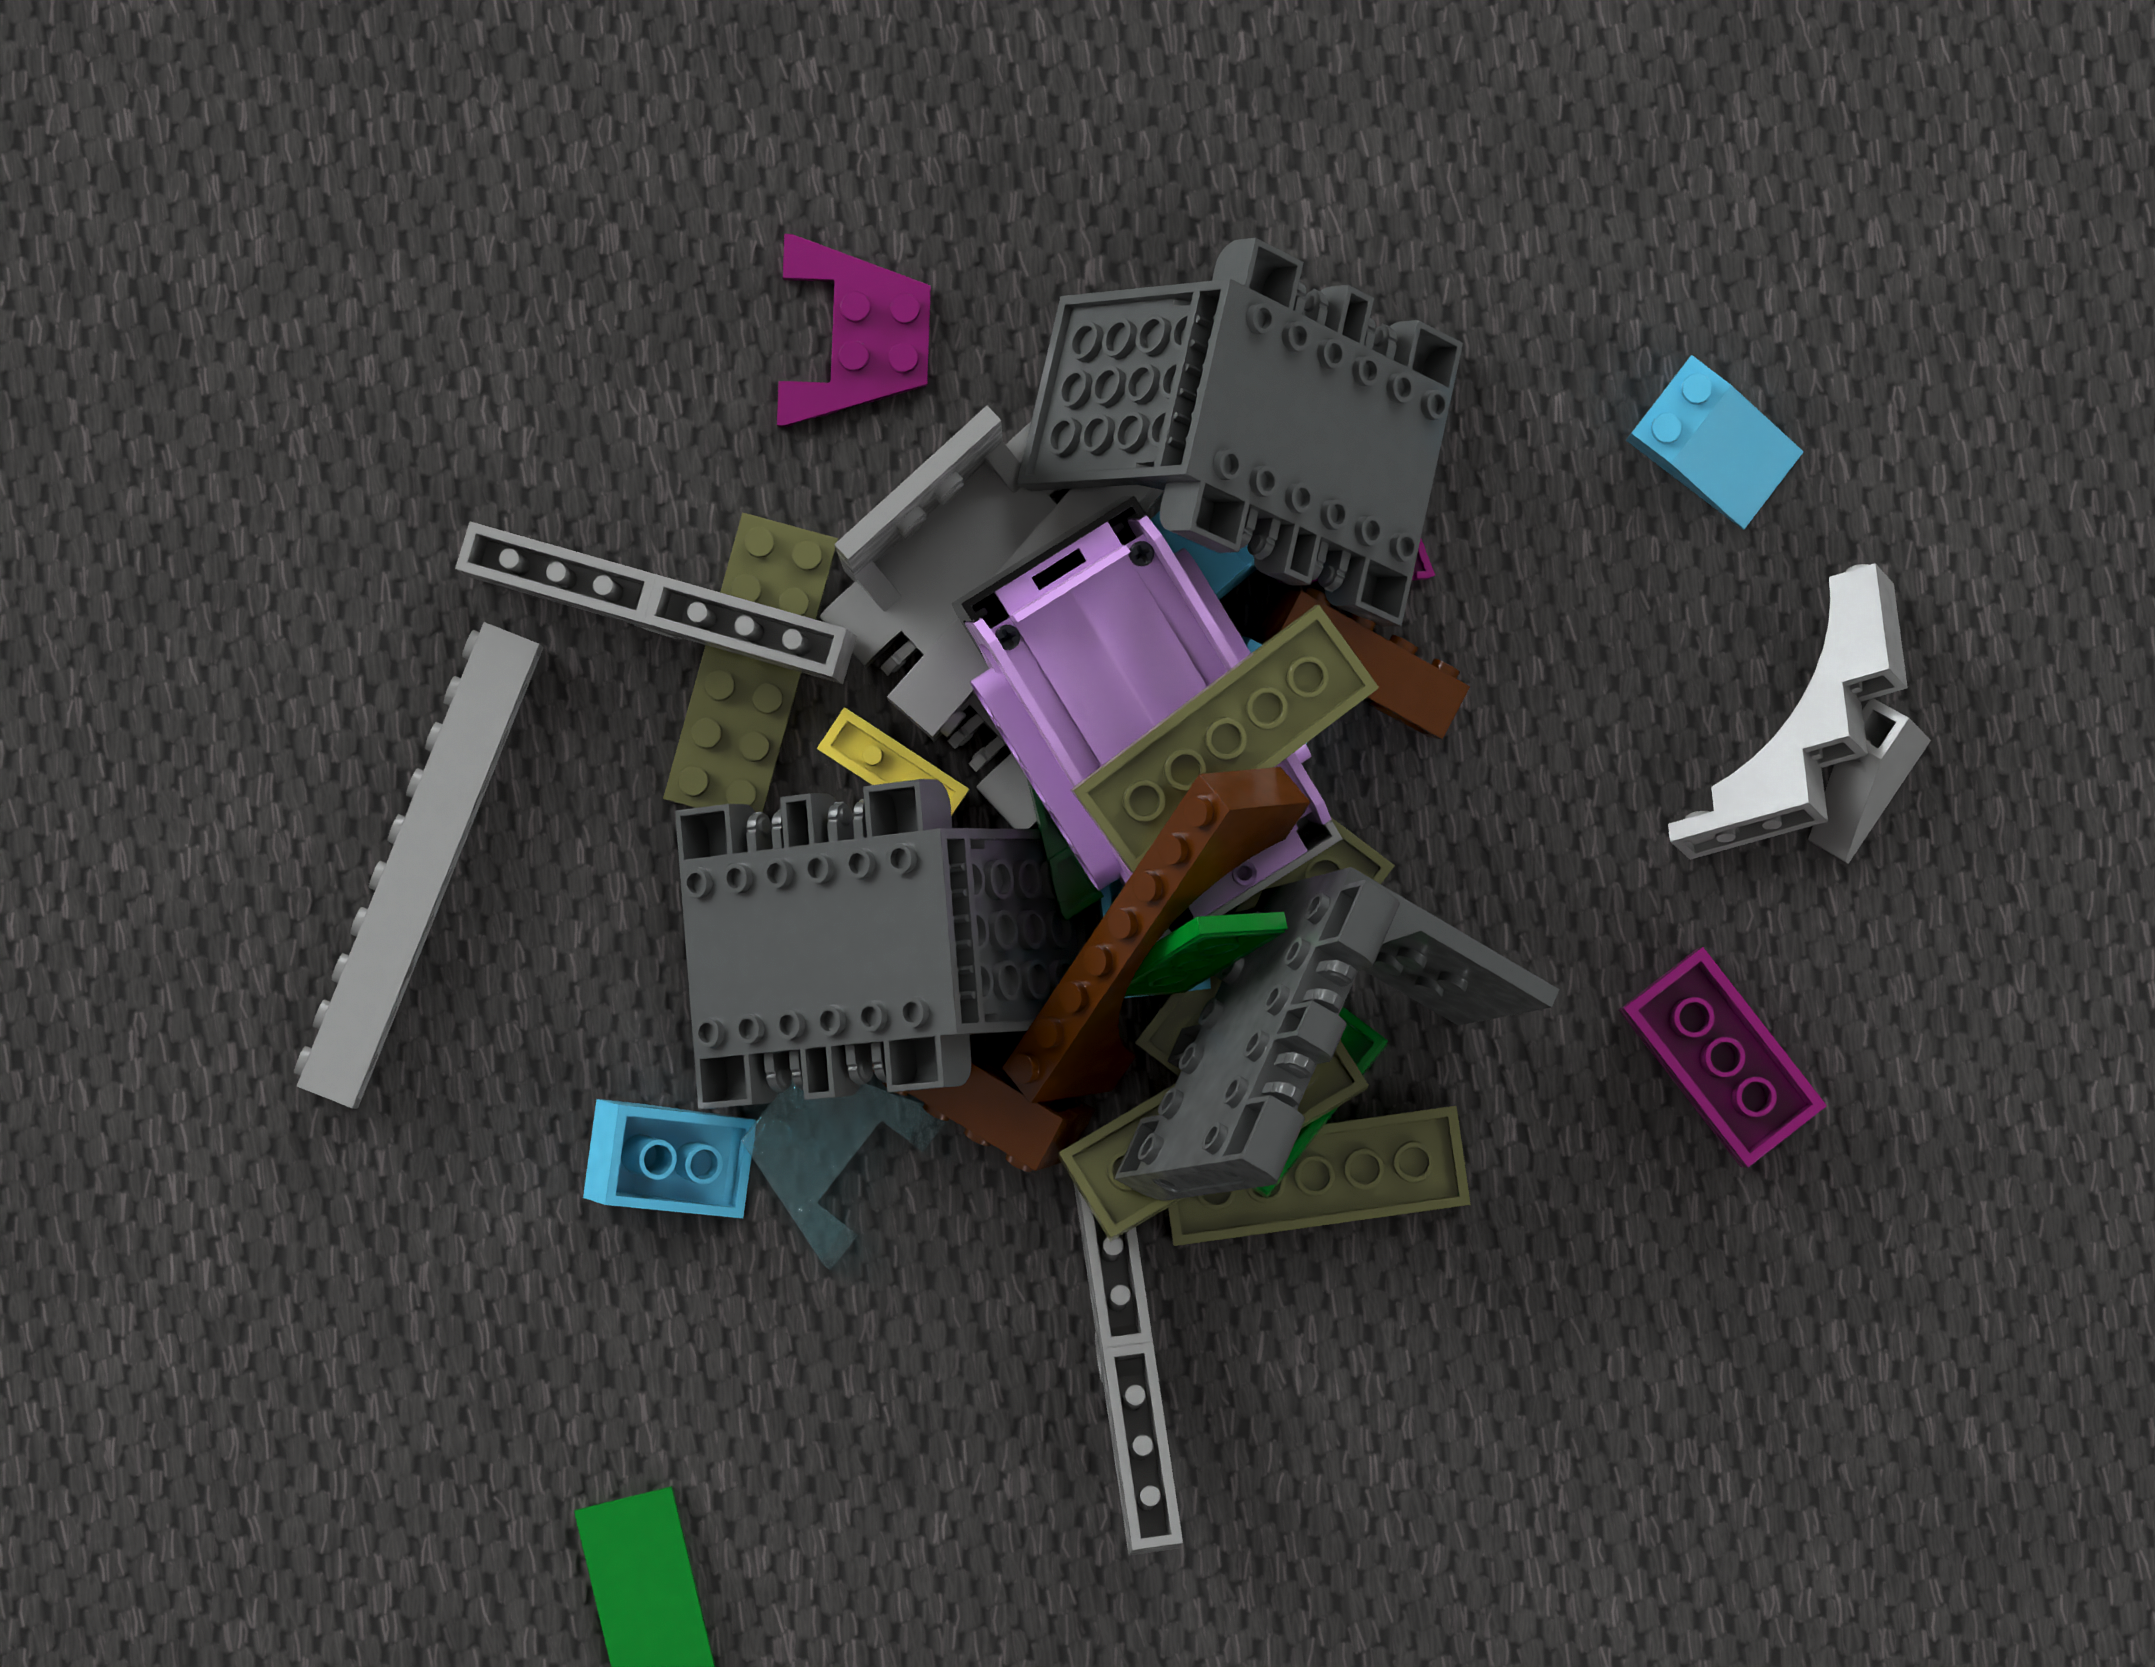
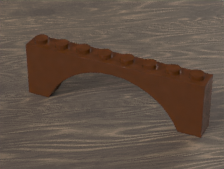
(1215, 828)

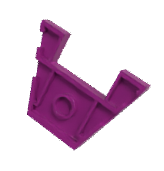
(876, 333)

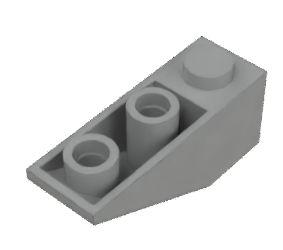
(1865, 785)

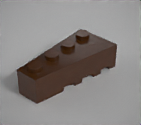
(1409, 688)
(1002, 1116)

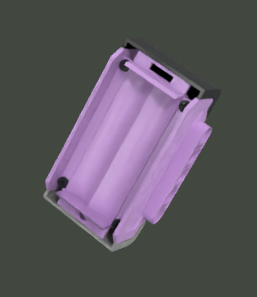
(1094, 652)

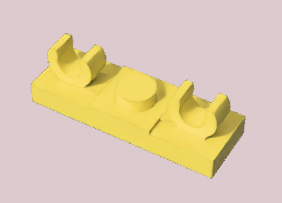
(881, 758)

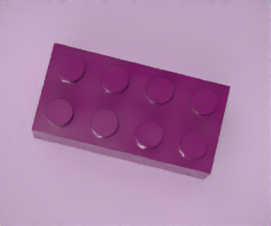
(1722, 1057)

